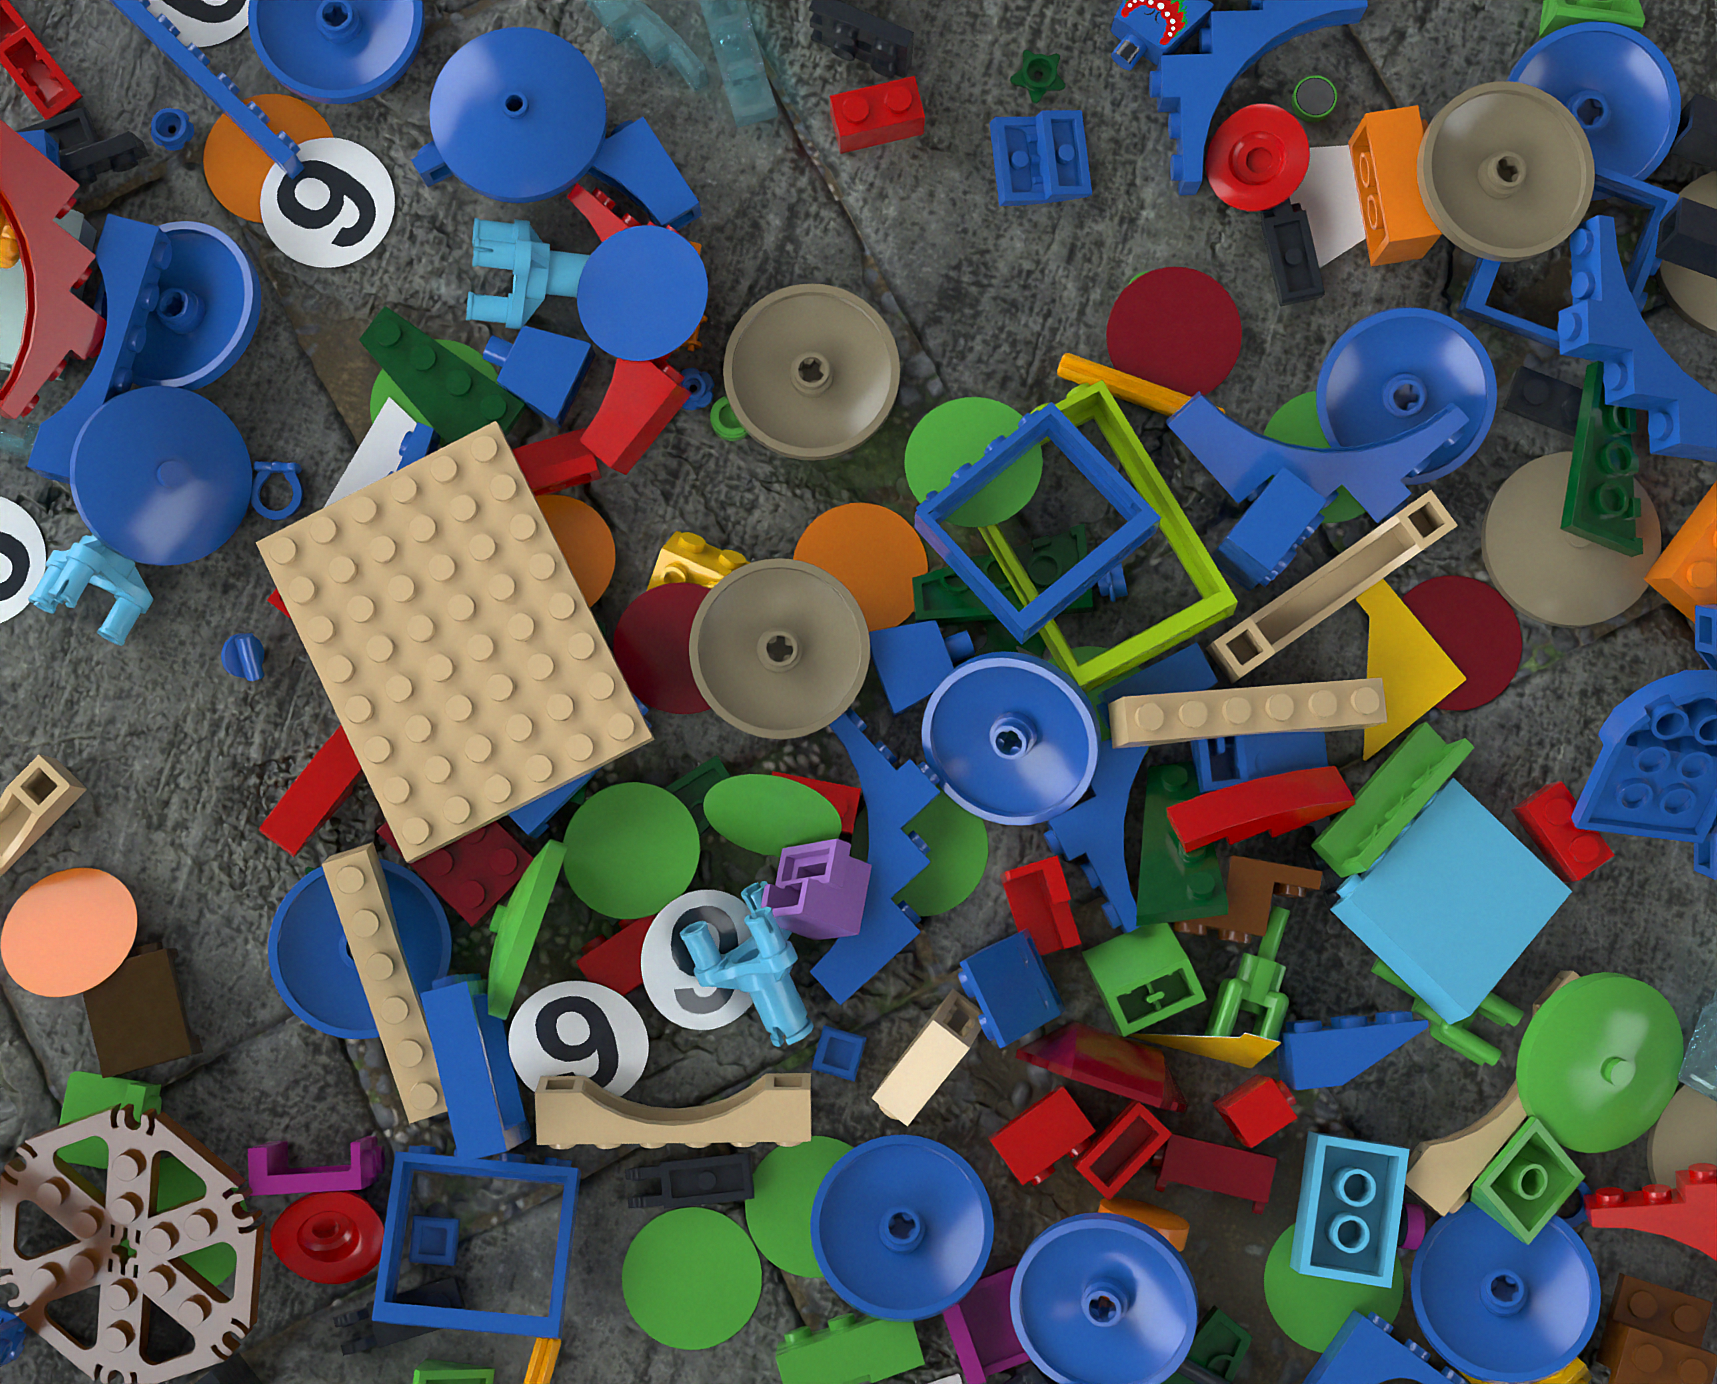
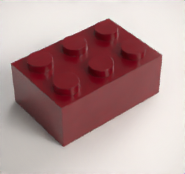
(474, 870)

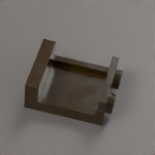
(140, 1014)

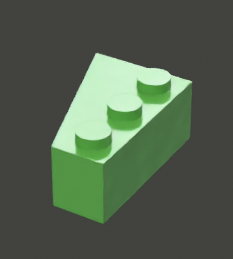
(848, 1351)

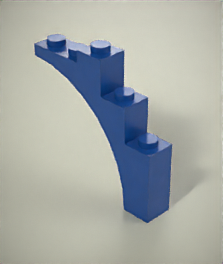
(1229, 45)
(628, 161)
(1636, 368)
(1370, 472)
(1097, 824)
(896, 859)

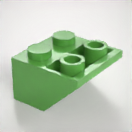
(1143, 977)

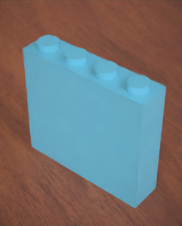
(1451, 902)

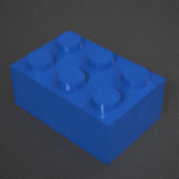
(1270, 531)

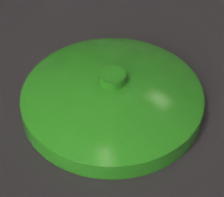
(519, 925)
(1600, 1061)

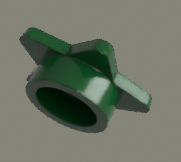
(1038, 63)

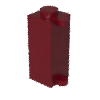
(1215, 1168)

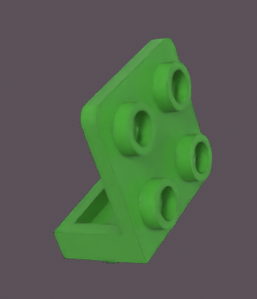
(91, 1093)

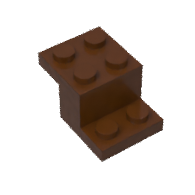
(1249, 894)
(1655, 1336)

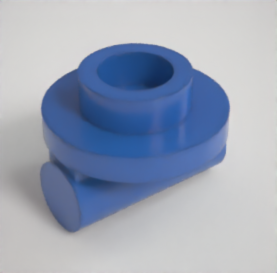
(243, 656)

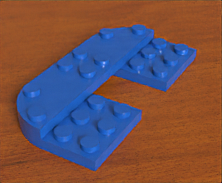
(1657, 763)

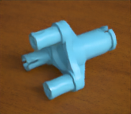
(534, 269)
(94, 564)
(756, 967)

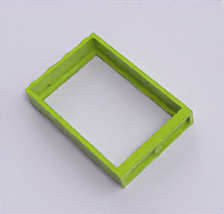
(1218, 600)

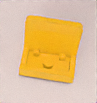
(692, 560)

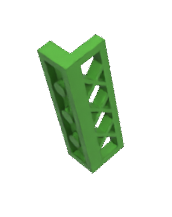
(1389, 800)

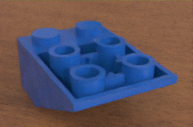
(1243, 758)
(1011, 988)
(1335, 1054)

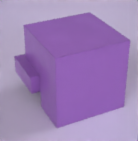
(819, 890)

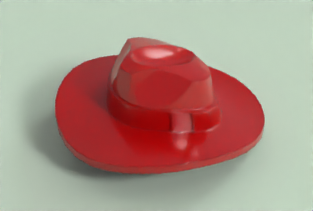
(1257, 158)
(329, 1237)

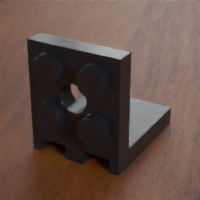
(862, 36)

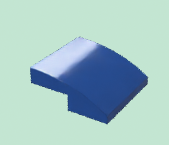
(1040, 158)

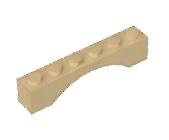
(1331, 586)
(1247, 711)
(34, 805)
(377, 950)
(581, 1112)
(1447, 1166)

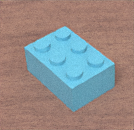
(1349, 1209)

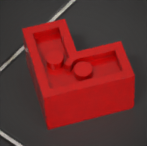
(1040, 903)

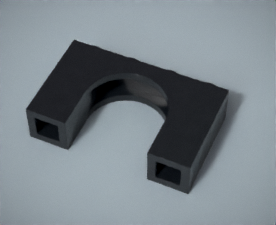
(1690, 228)

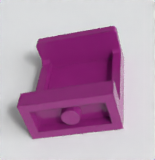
(271, 1174)
(984, 1327)

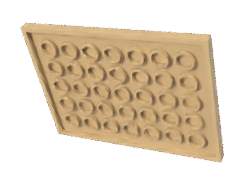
(454, 642)

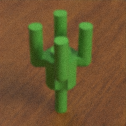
(1255, 988)
(1456, 1035)

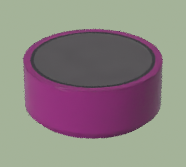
(1411, 1226)

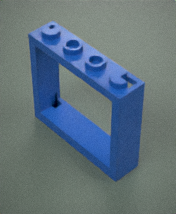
(1640, 267)
(998, 456)
(474, 1068)
(507, 1168)

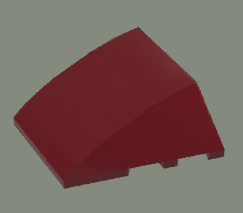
(1107, 1063)

